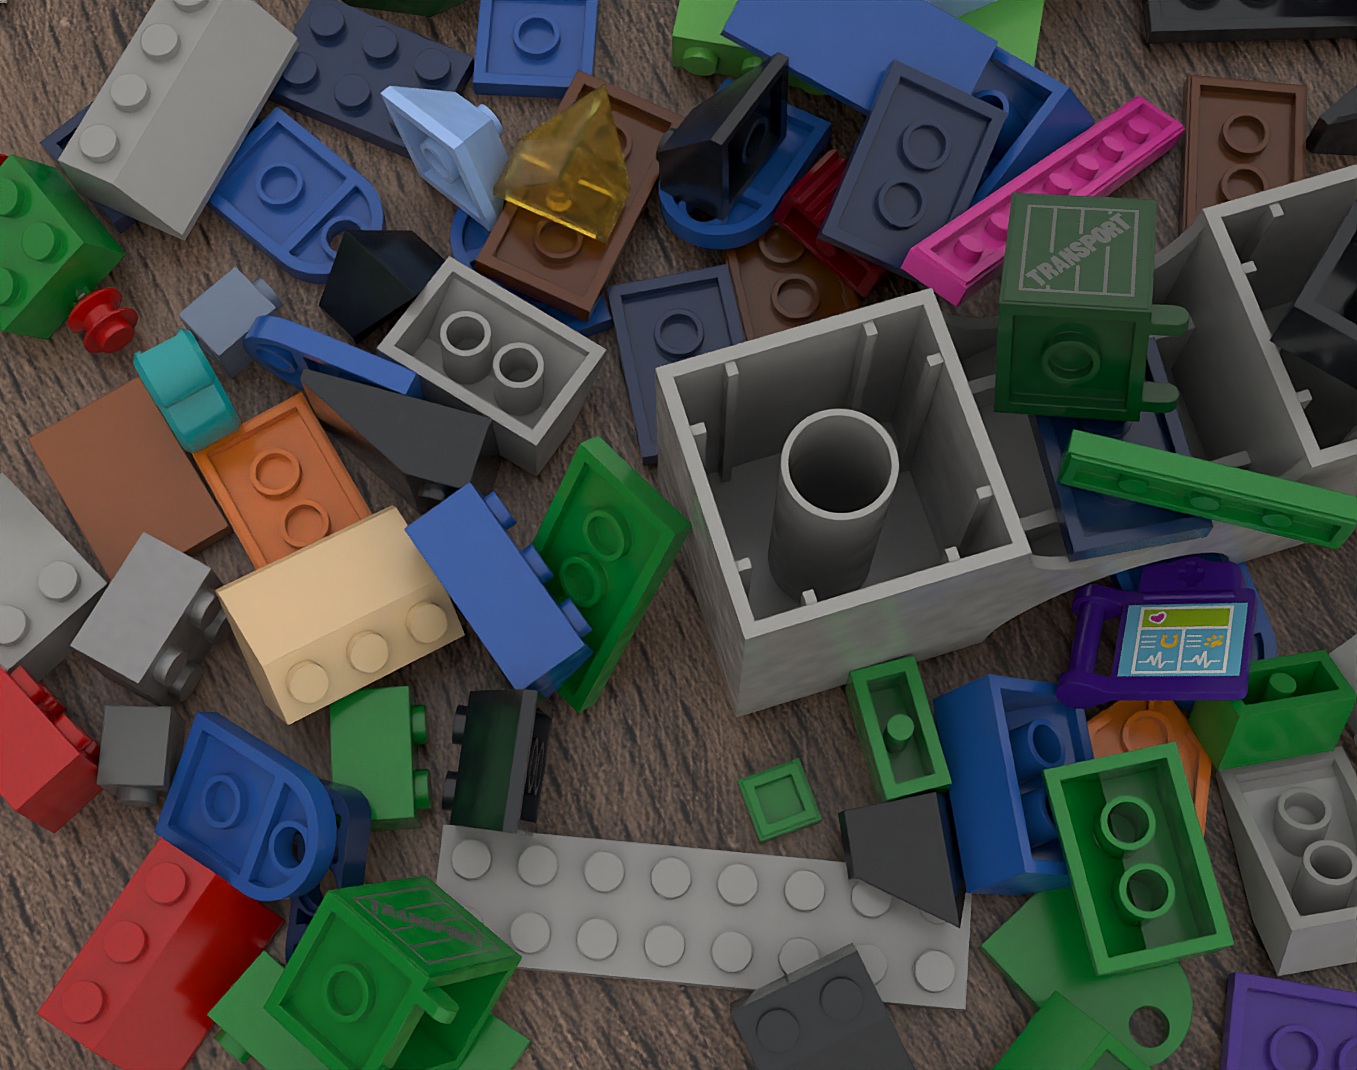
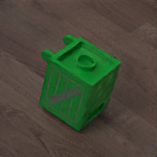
(391, 978)

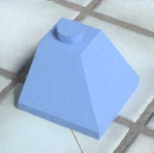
(452, 146)

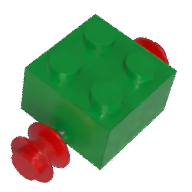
(55, 259)

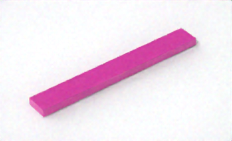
(972, 247)

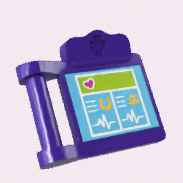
(1176, 638)

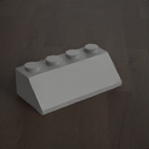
(177, 109)

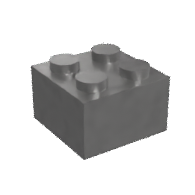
(155, 623)

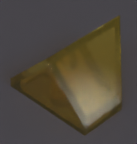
(571, 169)

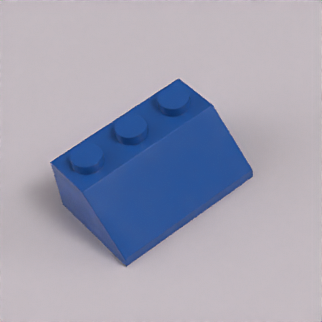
(1038, 121)
(502, 590)
(995, 746)

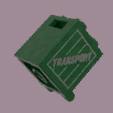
(1081, 309)

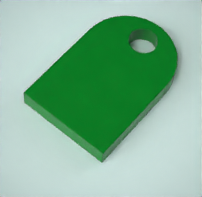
(1047, 951)

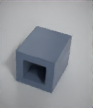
(225, 315)

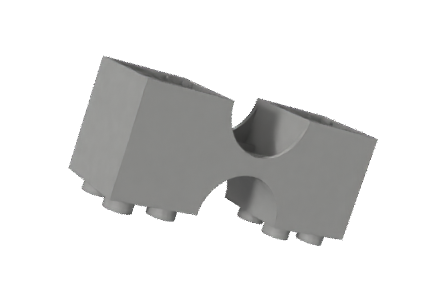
(882, 511)

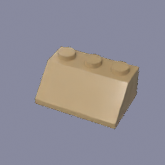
(338, 615)

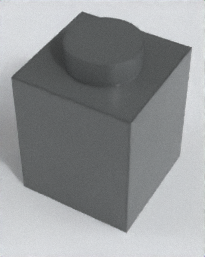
(139, 752)

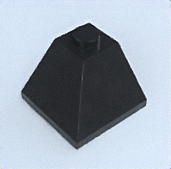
(727, 140)

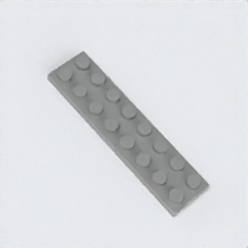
(696, 915)

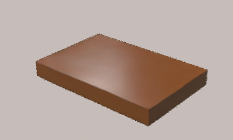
(128, 477)

